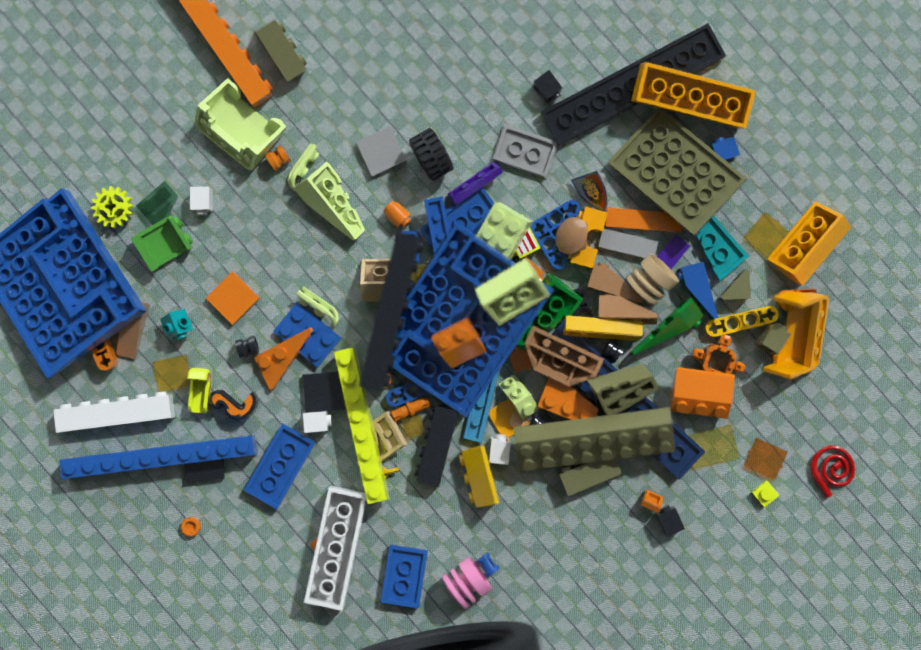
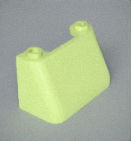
(236, 125)

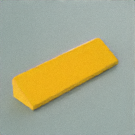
(603, 328)

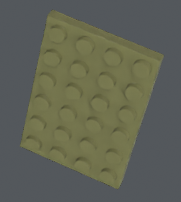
(677, 171)

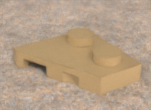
(388, 435)

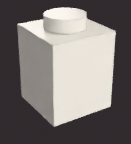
(201, 200)
(317, 421)
(500, 449)

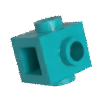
(176, 324)

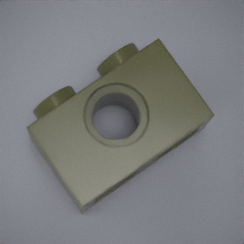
(773, 338)

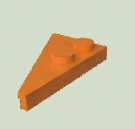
(276, 360)

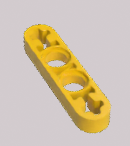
(741, 322)

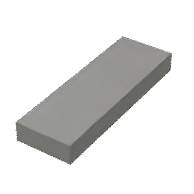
(627, 244)

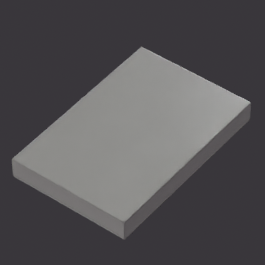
(525, 151)

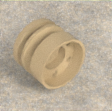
(649, 282)

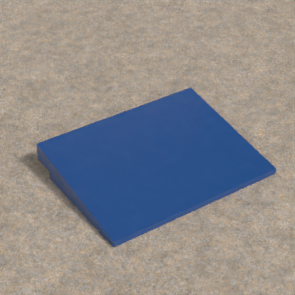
(62, 283)
(445, 297)

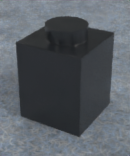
(548, 86)
(670, 520)

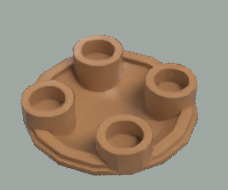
(572, 235)

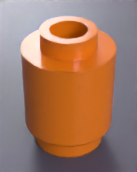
(397, 214)

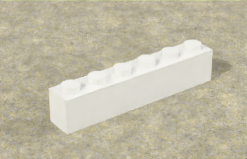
(114, 413)

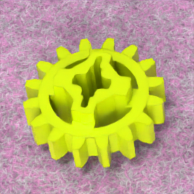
(113, 214)

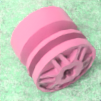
(467, 582)

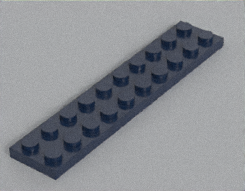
(686, 449)

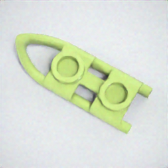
(300, 168)
(320, 309)

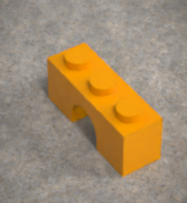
(595, 221)

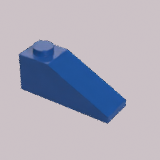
(697, 285)

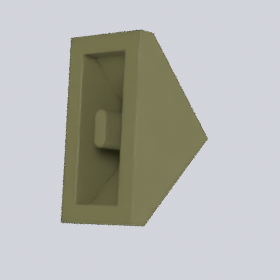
(738, 289)

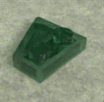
(158, 203)

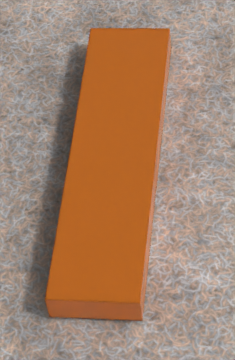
(641, 220)

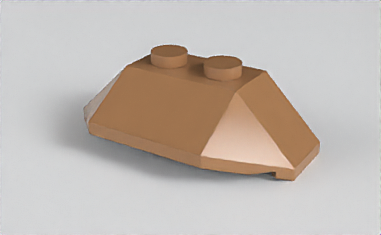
(560, 358)

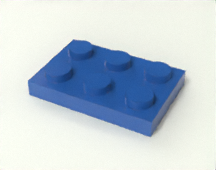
(322, 337)
(404, 576)

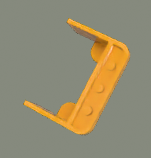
(806, 325)

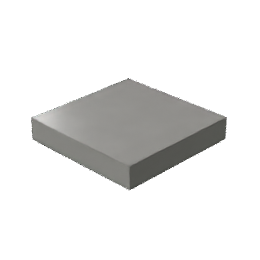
(381, 151)

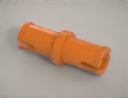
(410, 409)

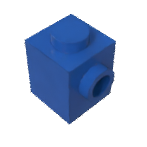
(725, 148)

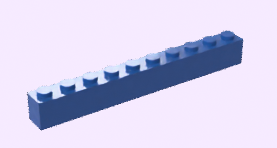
(158, 456)

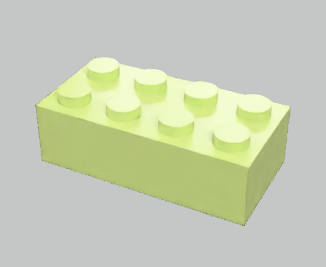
(504, 229)

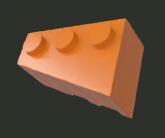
(565, 401)

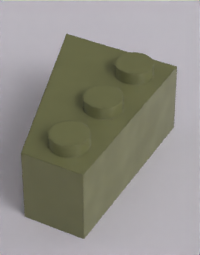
(622, 388)

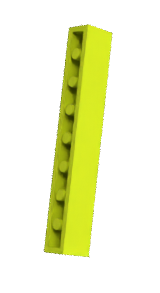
(361, 426)

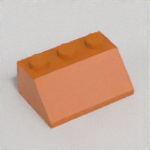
(702, 392)

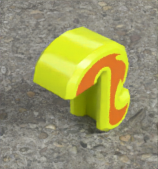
(199, 390)

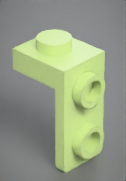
(519, 396)

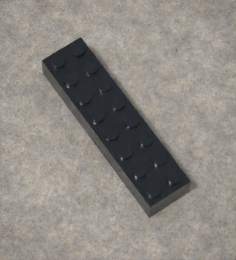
(390, 311)

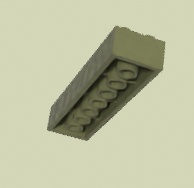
(594, 439)

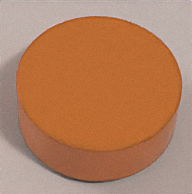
(191, 526)

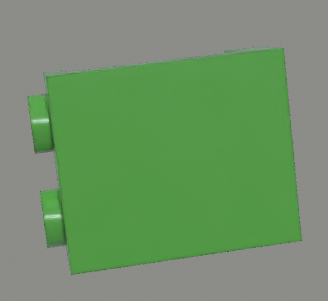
(162, 242)

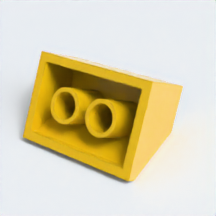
(479, 476)

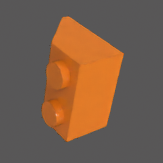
(458, 342)

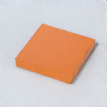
(232, 297)

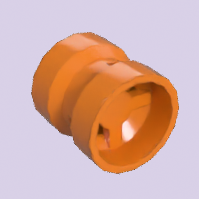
(277, 157)

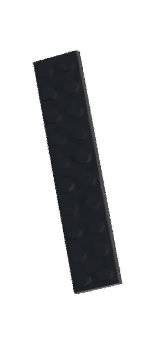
(614, 93)

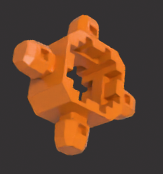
(724, 340)

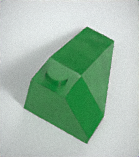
(558, 306)
(678, 321)

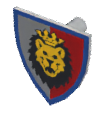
(592, 189)

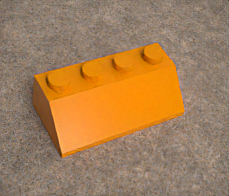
(809, 243)

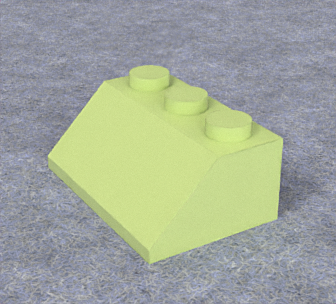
(512, 292)

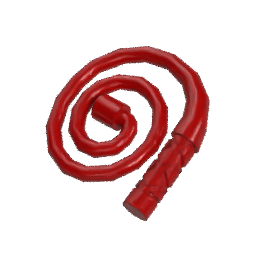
(836, 466)

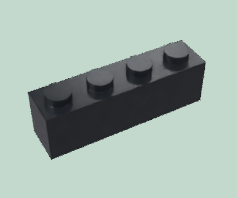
(437, 445)

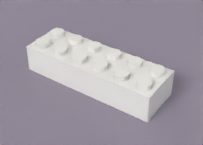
(336, 548)

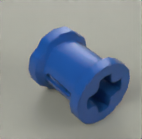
(487, 564)

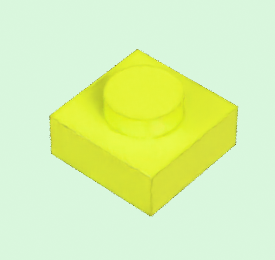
(765, 493)

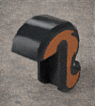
(231, 407)

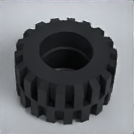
(431, 154)

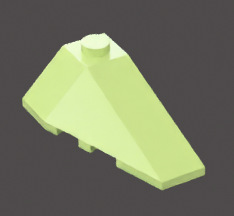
(325, 196)

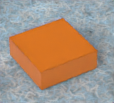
(652, 501)

